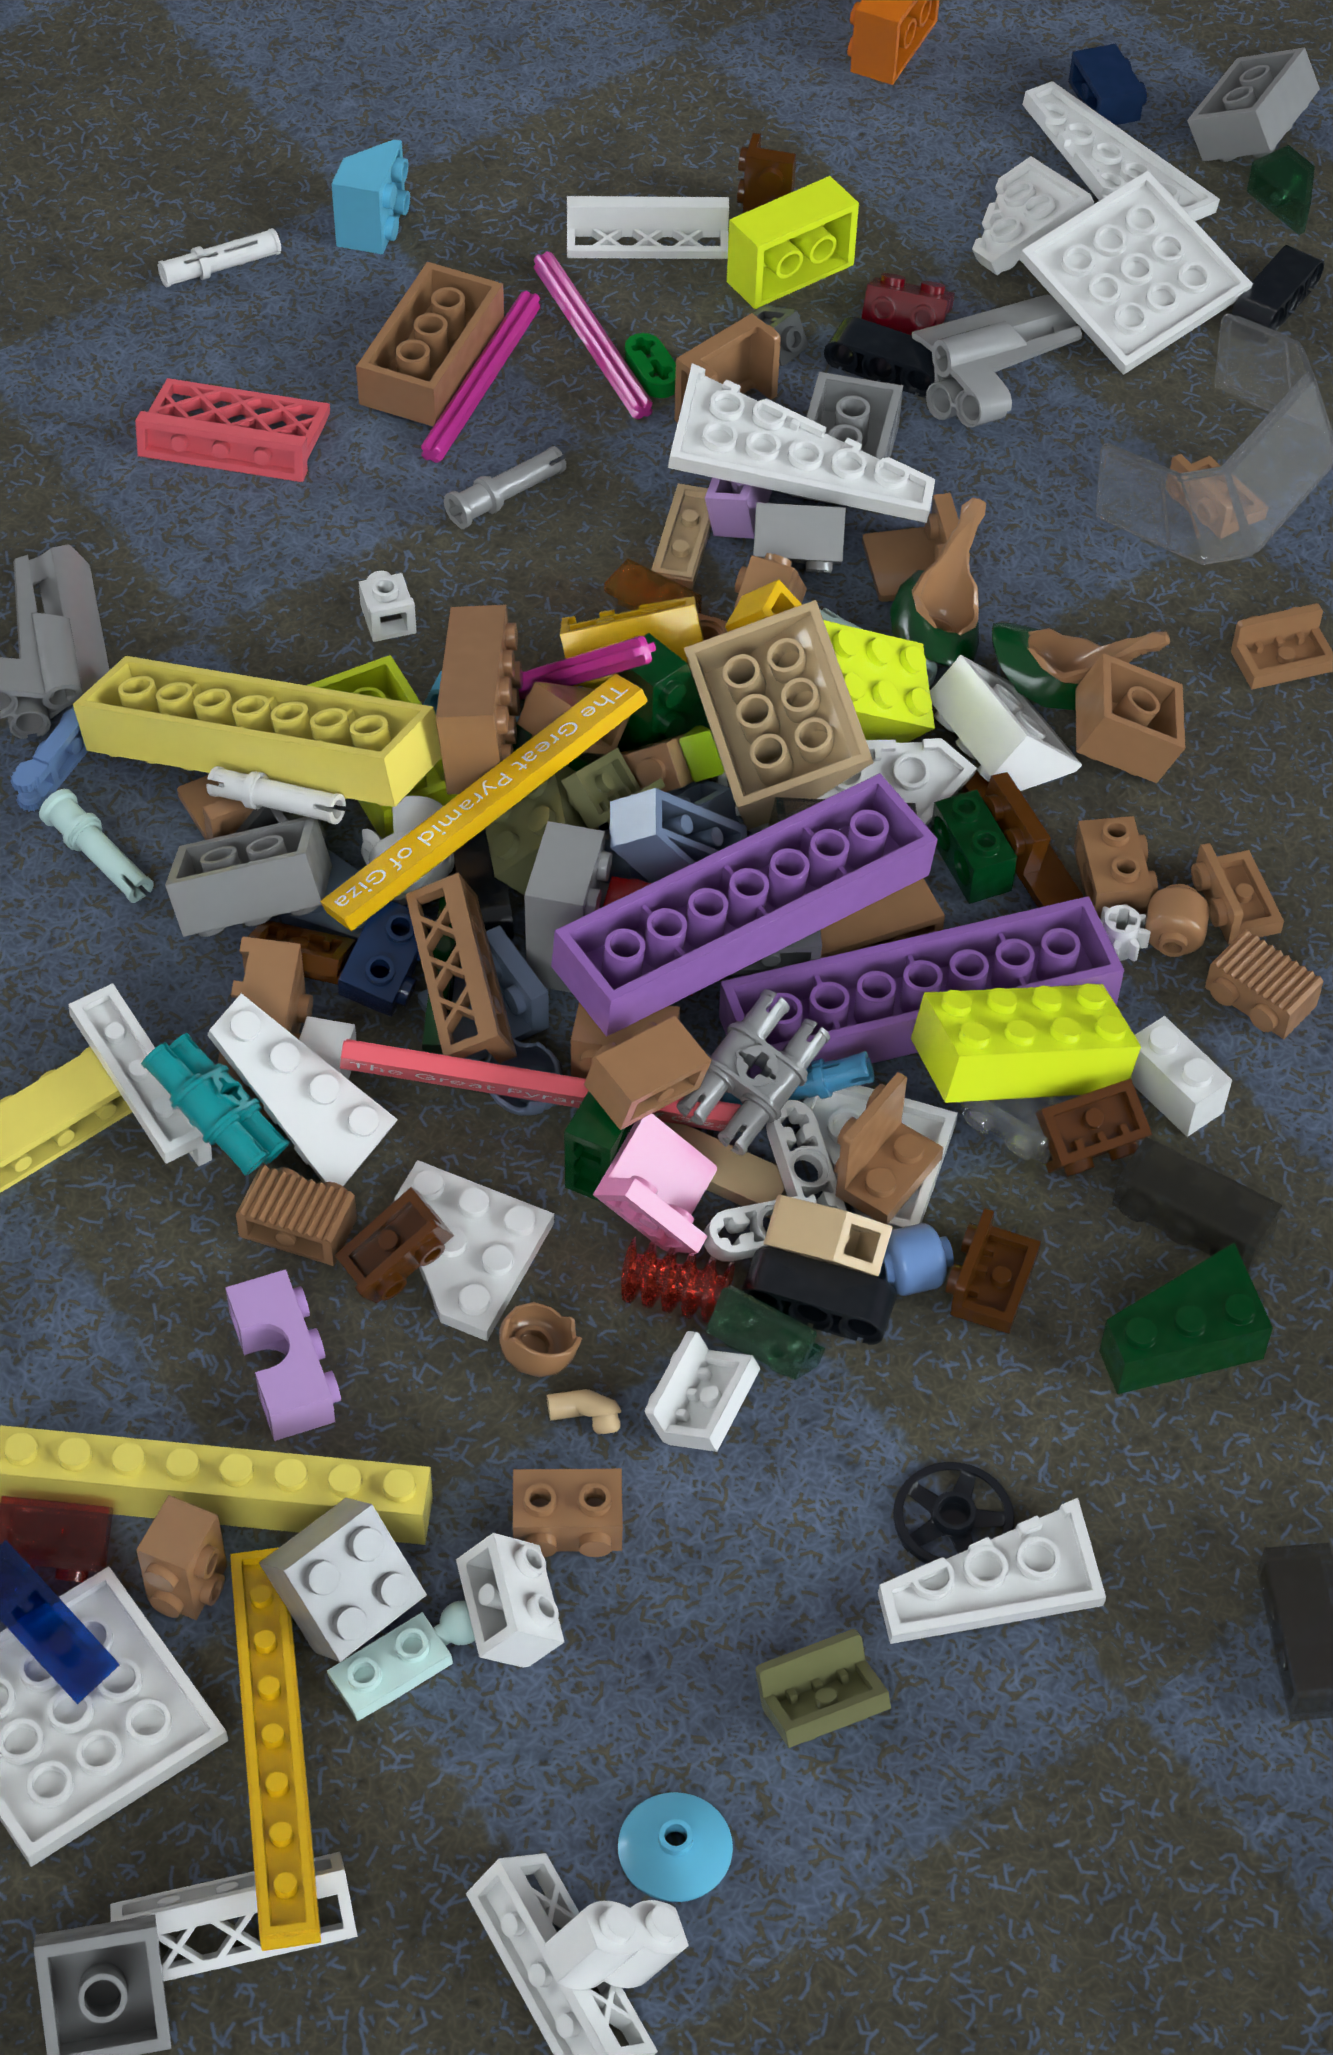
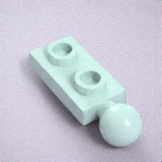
(400, 1660)

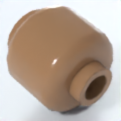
(1177, 920)

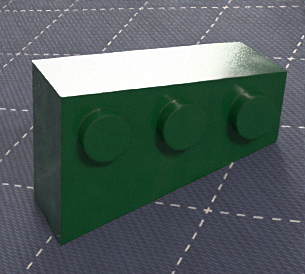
(672, 700)
(1188, 1326)

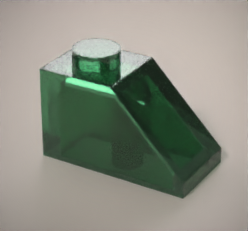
(1284, 186)

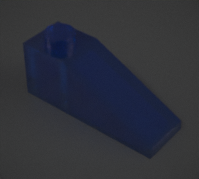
(50, 1628)

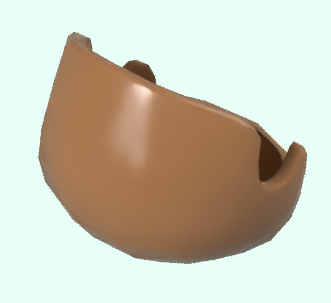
(538, 1339)

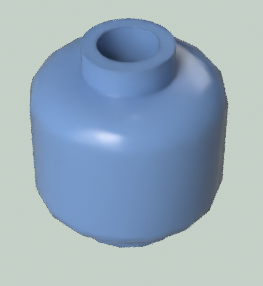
(916, 1259)

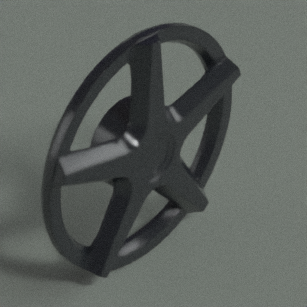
(951, 1512)

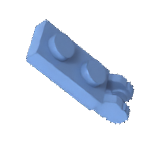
(50, 764)

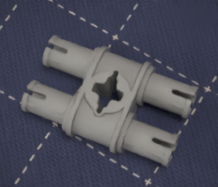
(769, 1090)

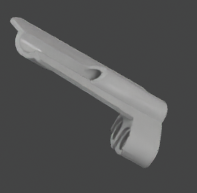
(58, 649)

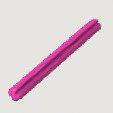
(593, 336)
(480, 377)
(591, 665)

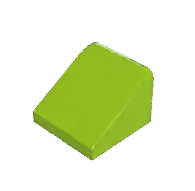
(701, 754)

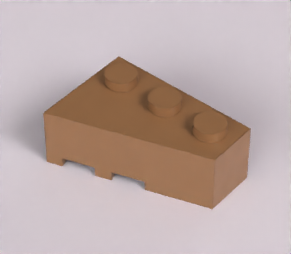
(275, 985)

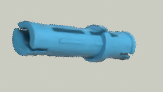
(829, 1077)

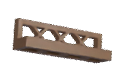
(477, 970)

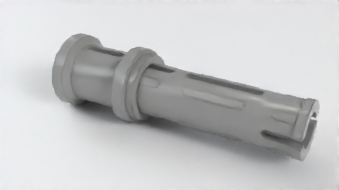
(490, 493)

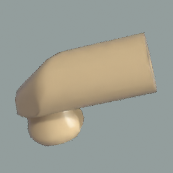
(586, 1403)

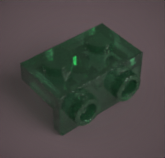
(764, 1333)

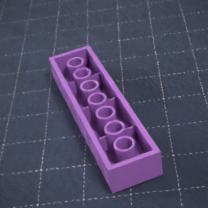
(742, 904)
(875, 993)

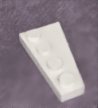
(309, 1099)
(1015, 1577)

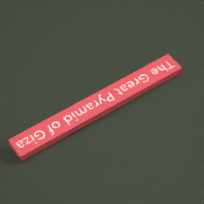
(497, 1079)

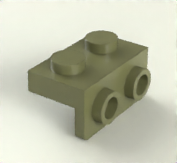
(599, 783)
(820, 1688)

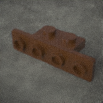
(1036, 860)

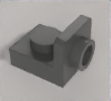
(790, 329)

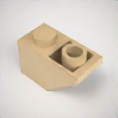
(828, 1235)

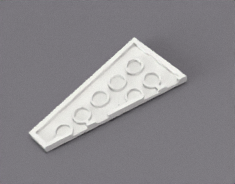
(1106, 154)
(782, 451)

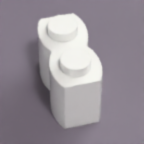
(616, 1944)

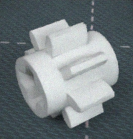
(1125, 930)

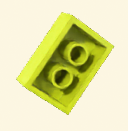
(792, 242)
(884, 682)

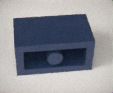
(1107, 83)

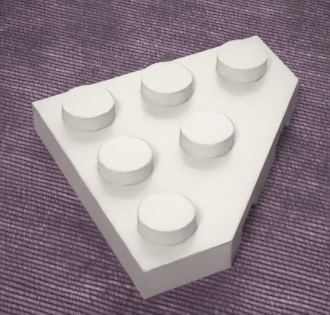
(1027, 207)
(916, 771)
(924, 1118)
(487, 1254)

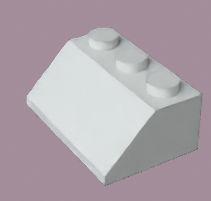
(999, 726)

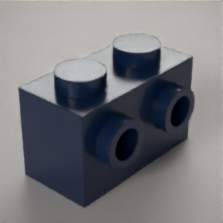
(382, 961)

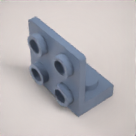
(521, 990)

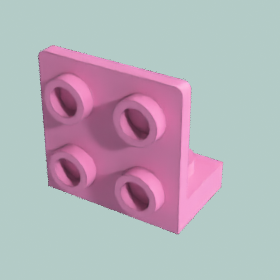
(658, 1185)

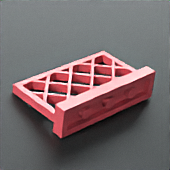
(239, 446)

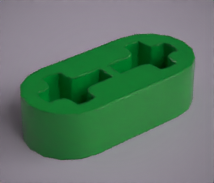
(643, 368)

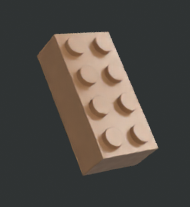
(429, 343)
(478, 694)

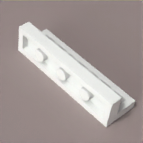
(648, 221)
(121, 1048)
(227, 1899)
(519, 1927)

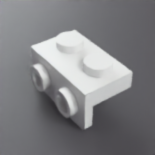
(700, 1394)

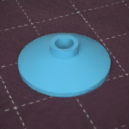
(669, 1870)

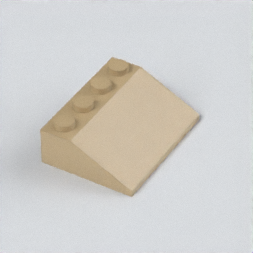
(778, 710)

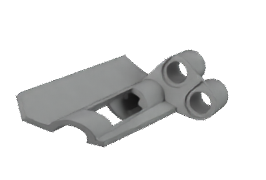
(978, 345)

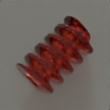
(673, 1281)

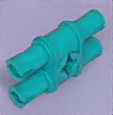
(215, 1103)

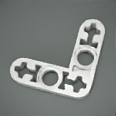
(781, 1142)

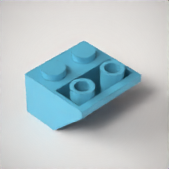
(370, 197)

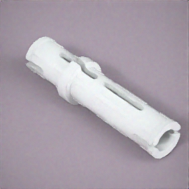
(206, 261)
(257, 791)

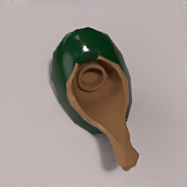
(942, 601)
(1051, 665)

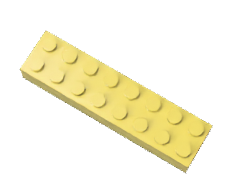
(247, 724)

